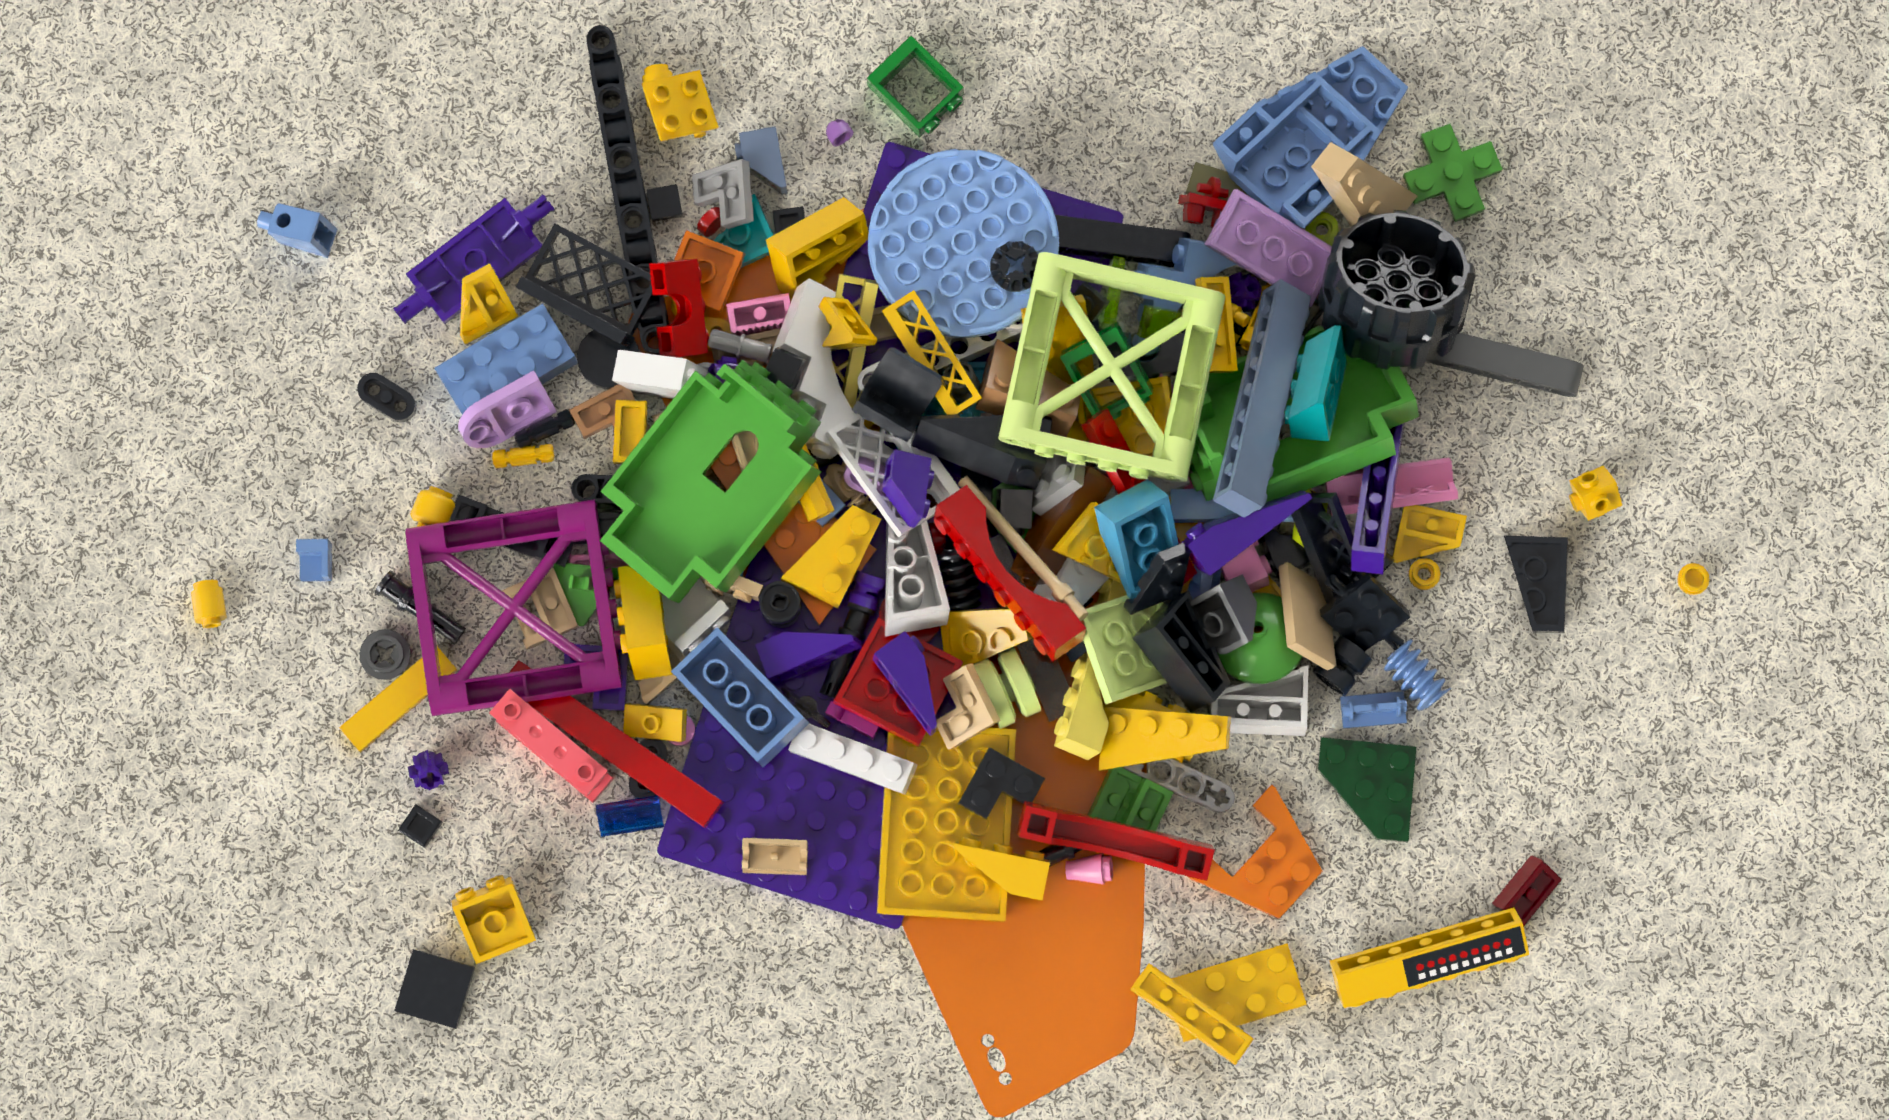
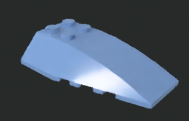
(1283, 136)

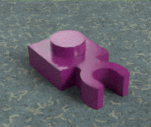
(852, 721)

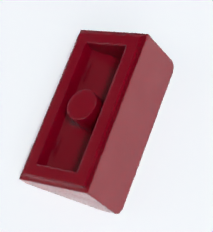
(1528, 889)

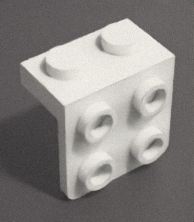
(694, 617)

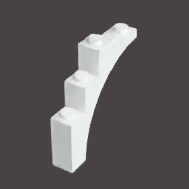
(803, 335)

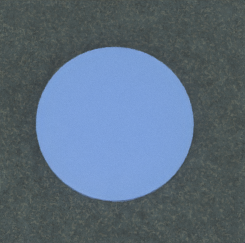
(941, 230)

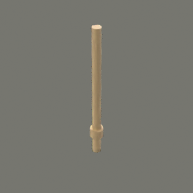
(1060, 591)

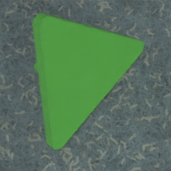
(579, 589)

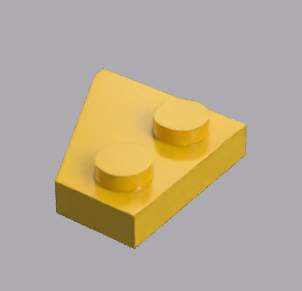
(483, 304)

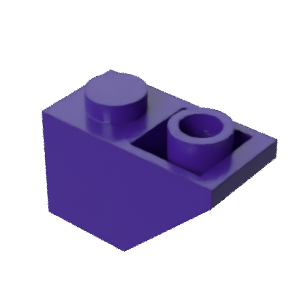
(906, 485)

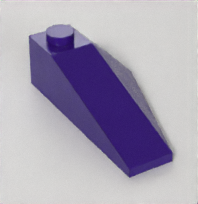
(1226, 537)

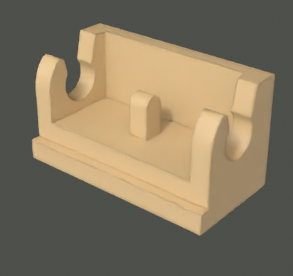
(774, 856)

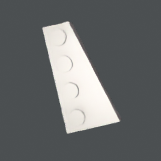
(913, 582)

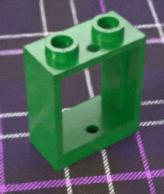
(894, 64)
(1082, 349)

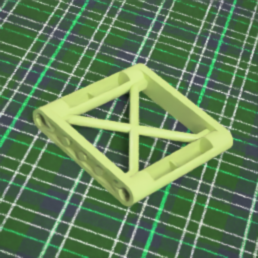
(1022, 410)

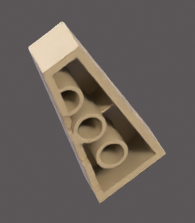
(1359, 186)

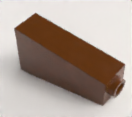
(1054, 523)

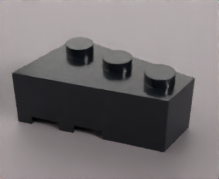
(1182, 654)

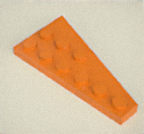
(792, 536)

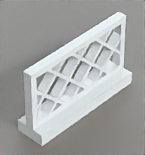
(941, 488)

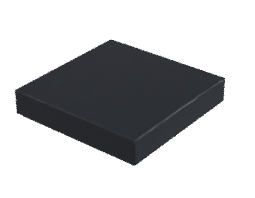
(434, 989)

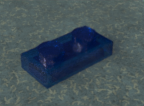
(629, 815)

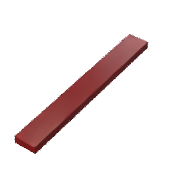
(628, 755)

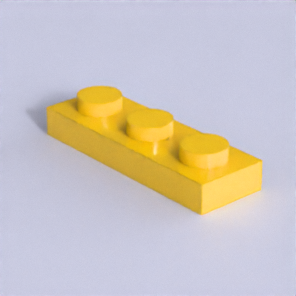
(1224, 354)

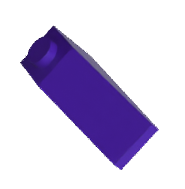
(794, 653)
(907, 672)

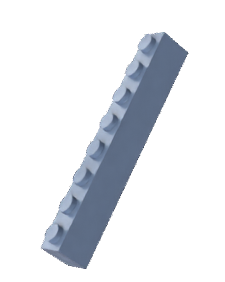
(1262, 399)

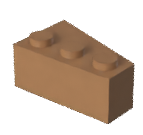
(996, 385)

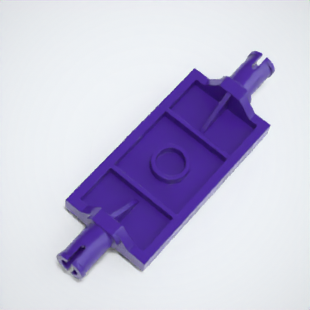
(495, 238)

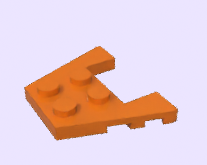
(1277, 870)

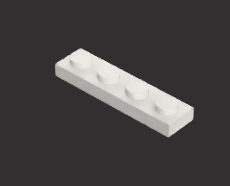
(854, 758)

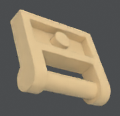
(551, 607)

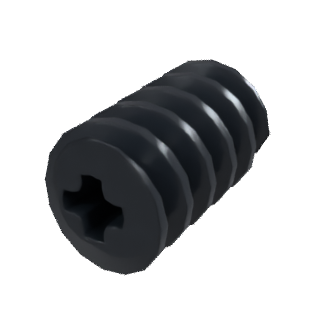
(959, 578)

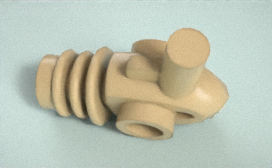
(835, 481)

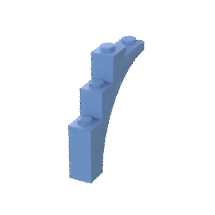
(1191, 262)

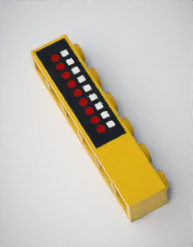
(1429, 958)

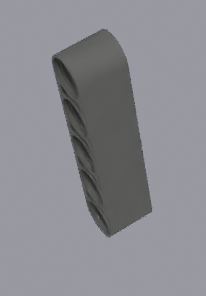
(1513, 365)

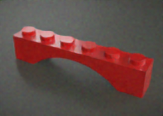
(1048, 621)
(1115, 839)

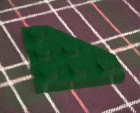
(1372, 782)

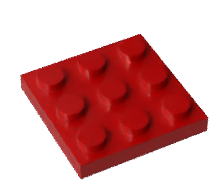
(872, 696)

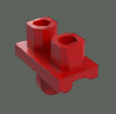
(1196, 204)

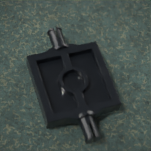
(1364, 612)

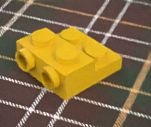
(492, 918)

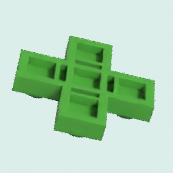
(1452, 172)

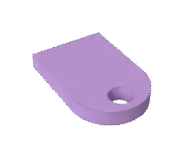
(506, 412)

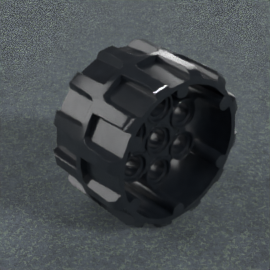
(1396, 289)

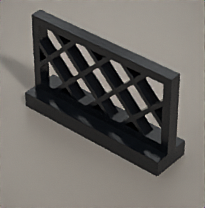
(570, 304)

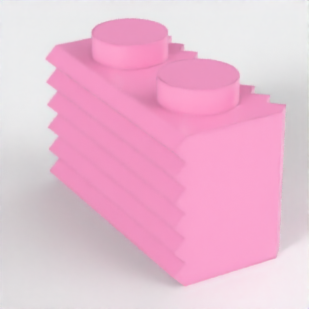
(758, 314)

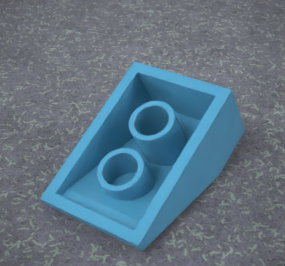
(1136, 529)

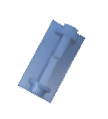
(1373, 709)

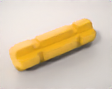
(523, 456)

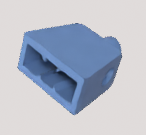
(299, 229)

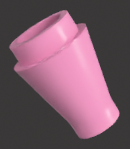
(1091, 869)

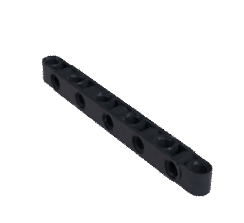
(625, 182)

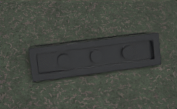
(1319, 543)

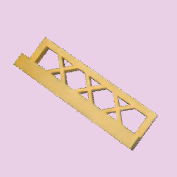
(919, 354)

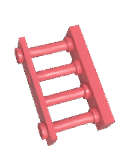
(551, 745)

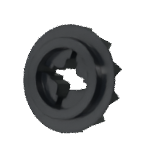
(999, 266)

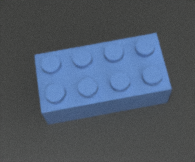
(505, 356)
(740, 697)

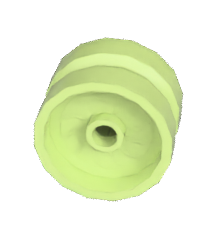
(1010, 686)

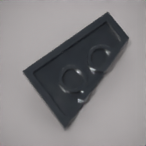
(1542, 579)

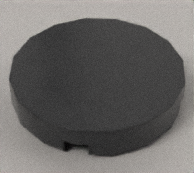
(598, 358)

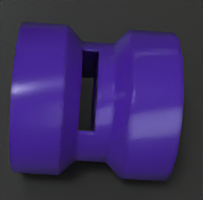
(866, 590)

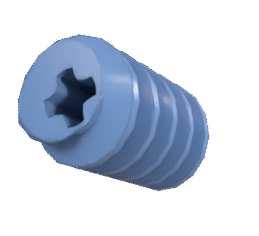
(1415, 676)

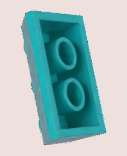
(1317, 387)

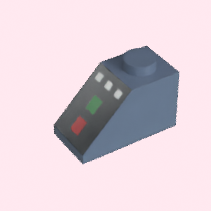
(764, 156)

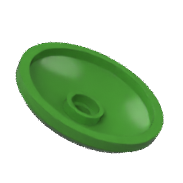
(1267, 655)

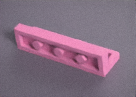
(1415, 485)

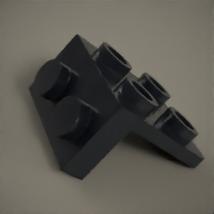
(898, 393)

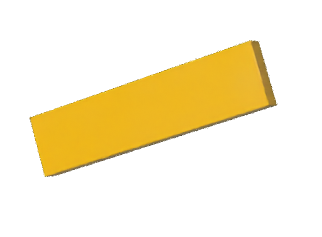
(391, 704)
(1192, 1014)

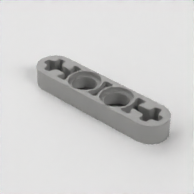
(1174, 784)

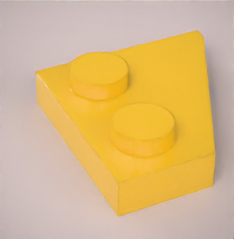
(1426, 532)

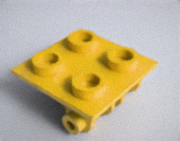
(680, 106)

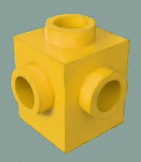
(1595, 493)

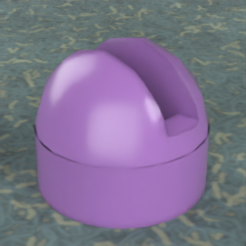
(838, 132)

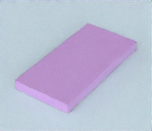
(1269, 245)

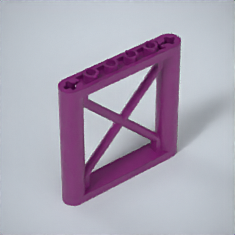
(570, 524)

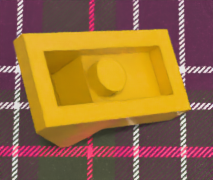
(847, 325)

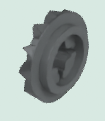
(387, 639)

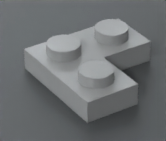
(730, 187)
(1056, 483)

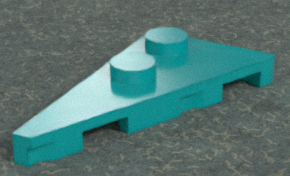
(749, 237)

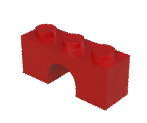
(682, 283)

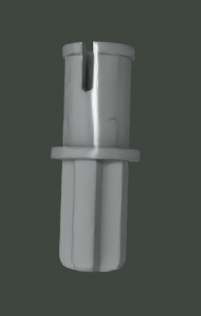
(740, 345)

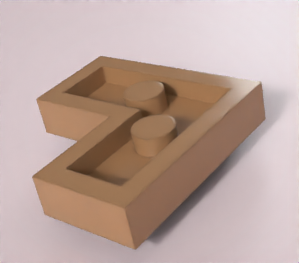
(599, 411)

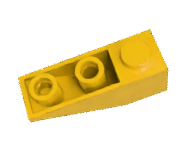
(1014, 872)

